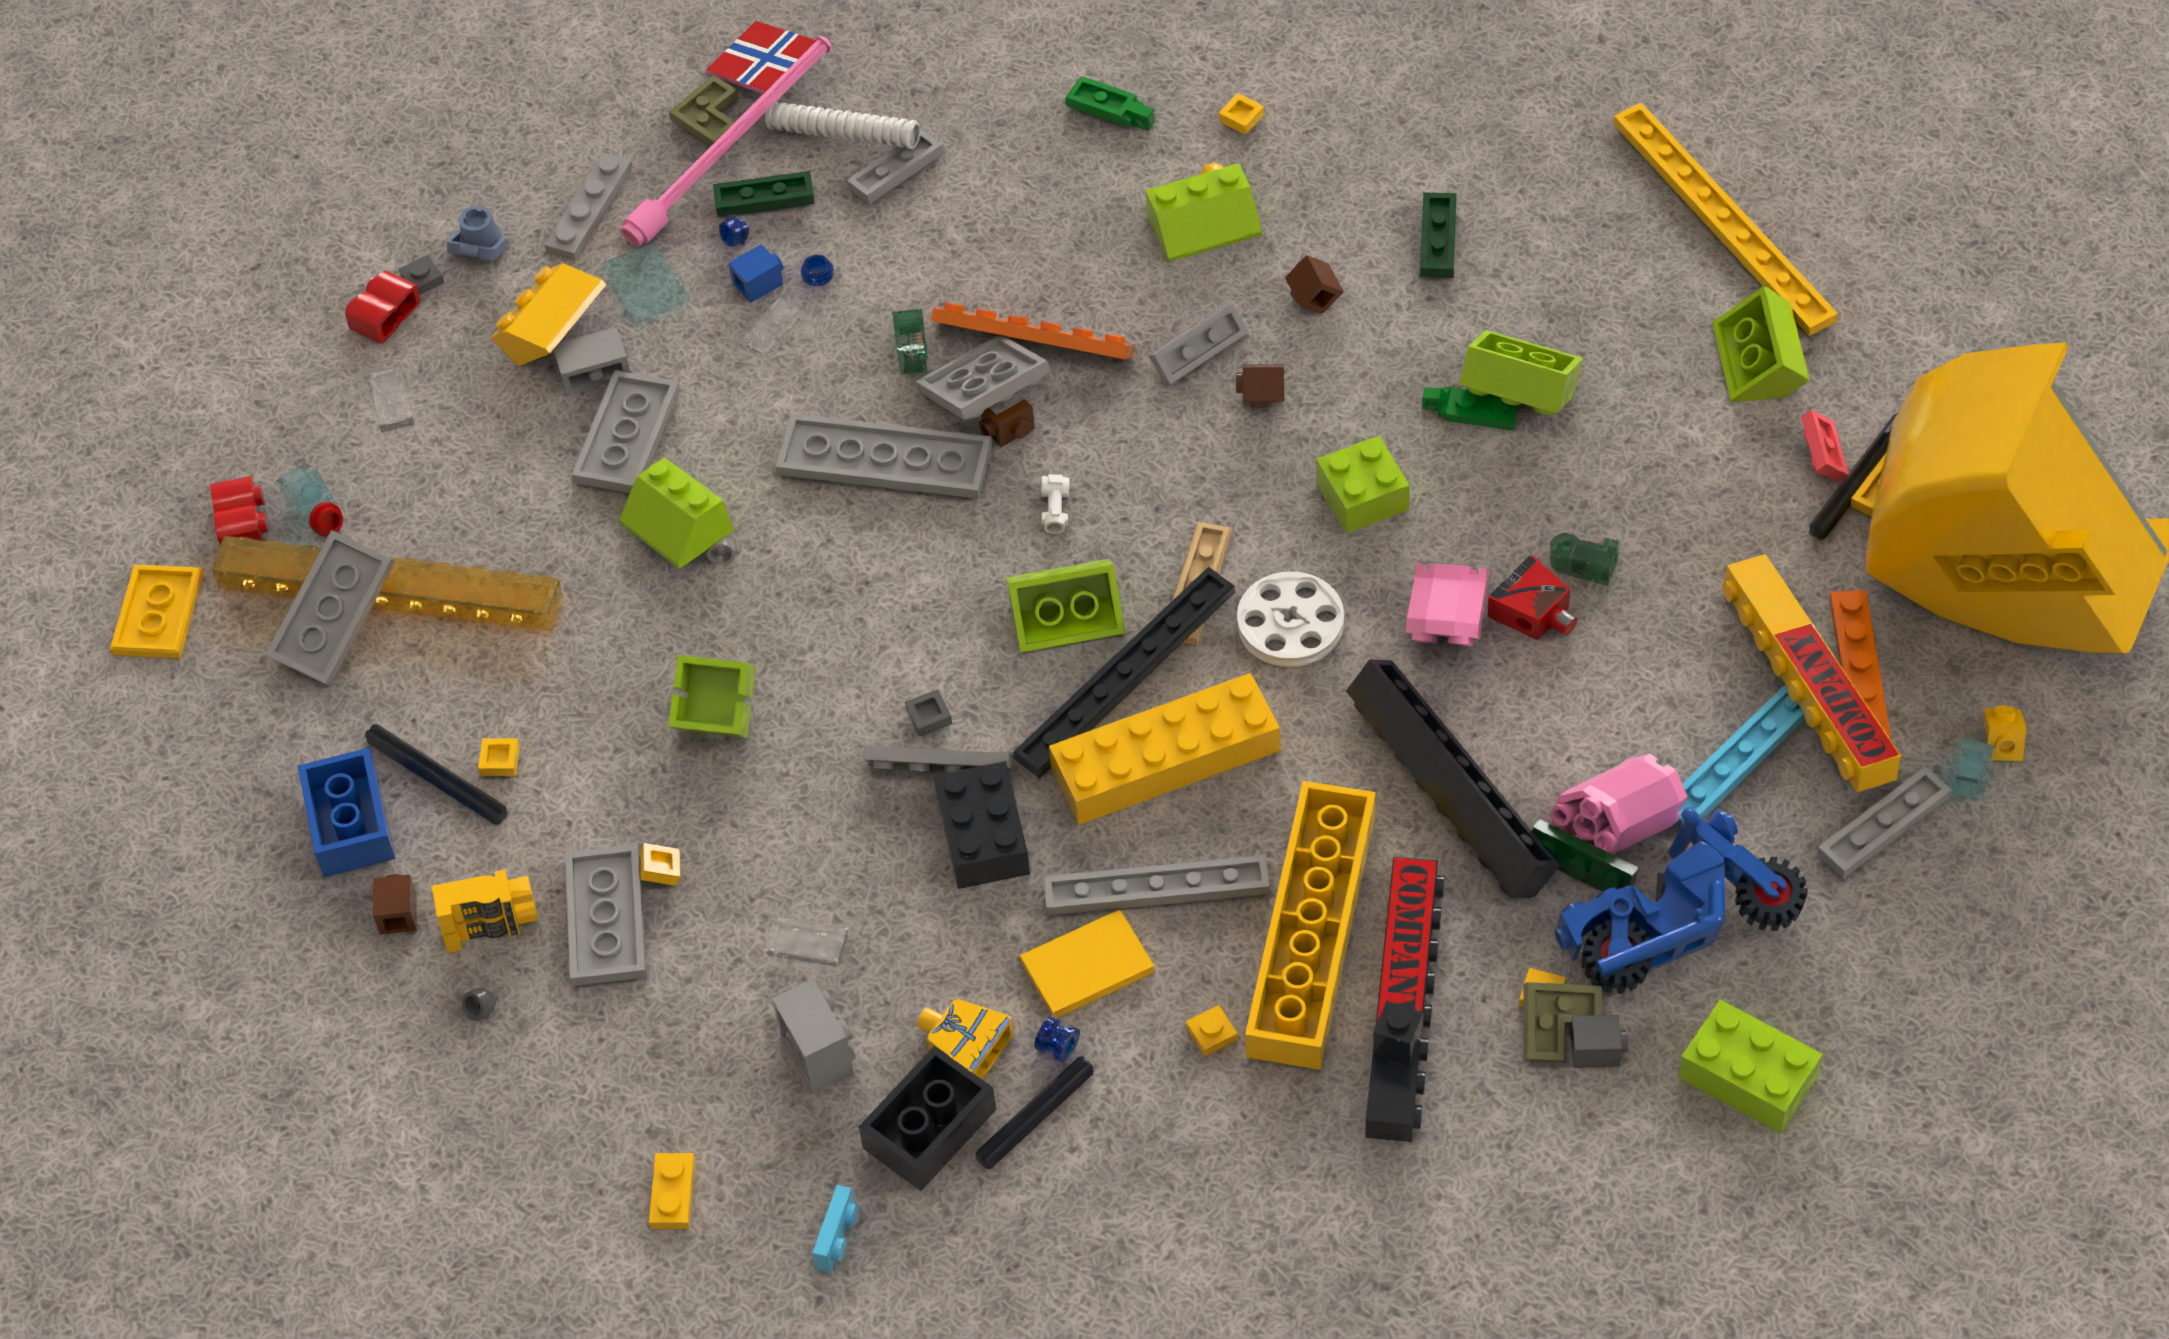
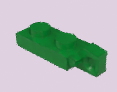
(1109, 103)
(1468, 408)

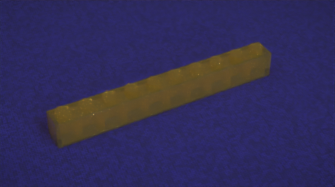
(410, 588)

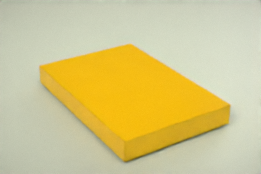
(156, 611)
(1087, 964)

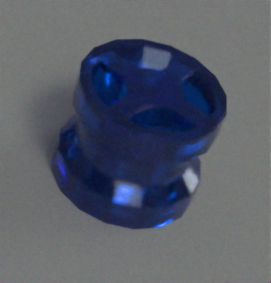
(1056, 1038)

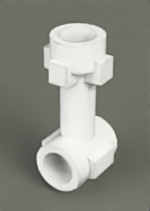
(1054, 488)

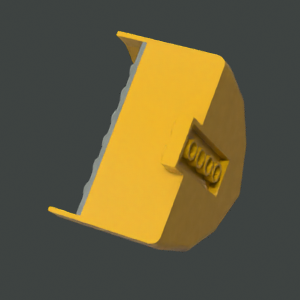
(2010, 511)

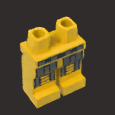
(483, 908)

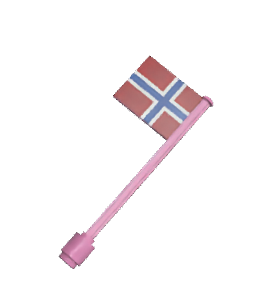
(759, 60)

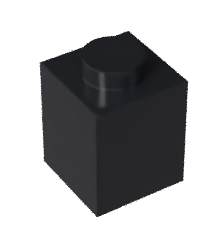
(1398, 1033)

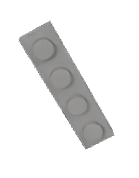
(588, 206)
(922, 758)
(1884, 822)

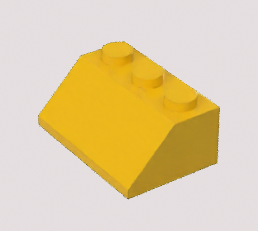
(545, 312)

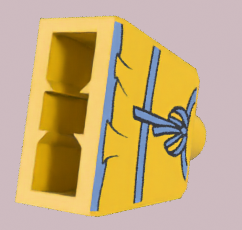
(968, 1034)

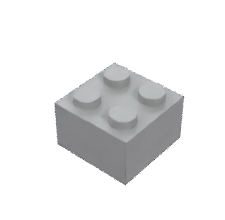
(814, 1035)

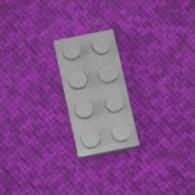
(625, 431)
(330, 608)
(605, 915)

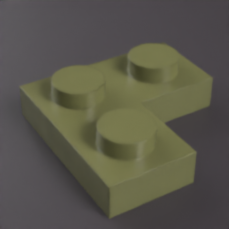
(702, 110)
(1546, 1013)

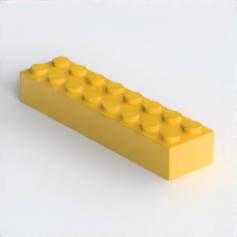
(1310, 926)

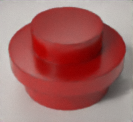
(325, 517)

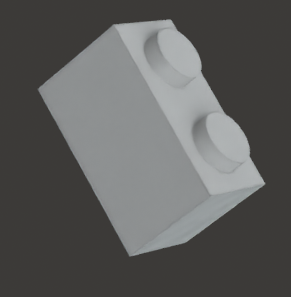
(590, 360)

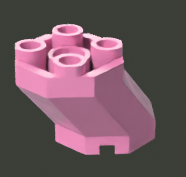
(1447, 603)
(1622, 804)

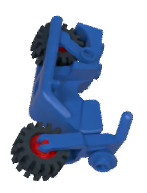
(1689, 910)

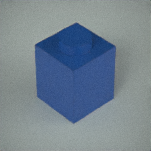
(756, 273)

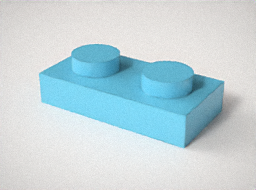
(831, 1241)

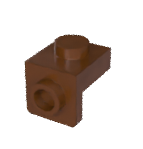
(1009, 424)

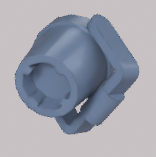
(477, 236)

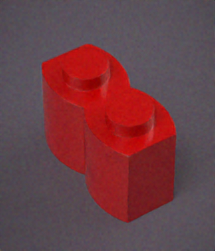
(382, 306)
(237, 509)

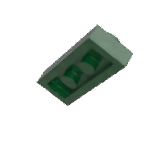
(763, 193)
(1438, 235)
(1585, 860)

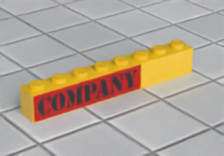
(1811, 674)

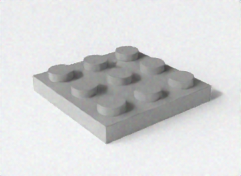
(983, 377)

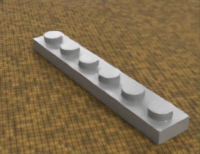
(1156, 885)

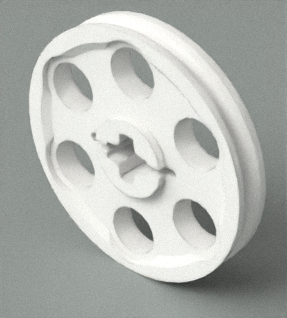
(1296, 630)

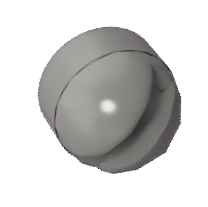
(728, 555)

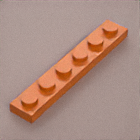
(1046, 333)
(1858, 649)

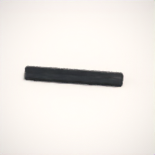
(1034, 1112)

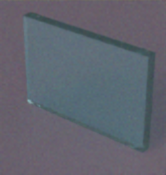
(645, 282)

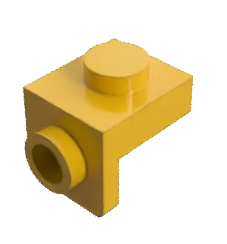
(2006, 731)

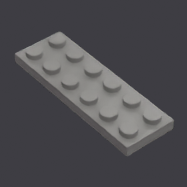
(884, 455)

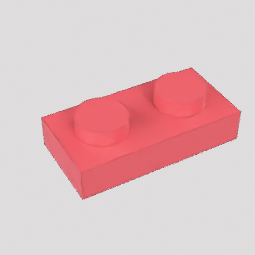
(1824, 446)

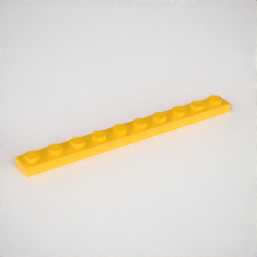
(1724, 217)

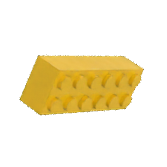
(1164, 748)

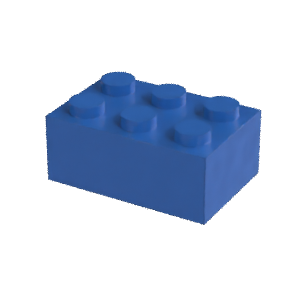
(346, 812)

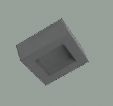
(422, 273)
(928, 713)

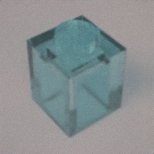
(304, 489)
(1969, 768)

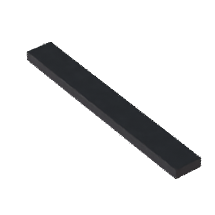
(1126, 669)

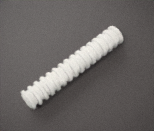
(843, 125)

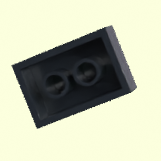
(982, 825)
(927, 1118)

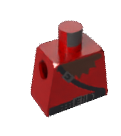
(1532, 601)

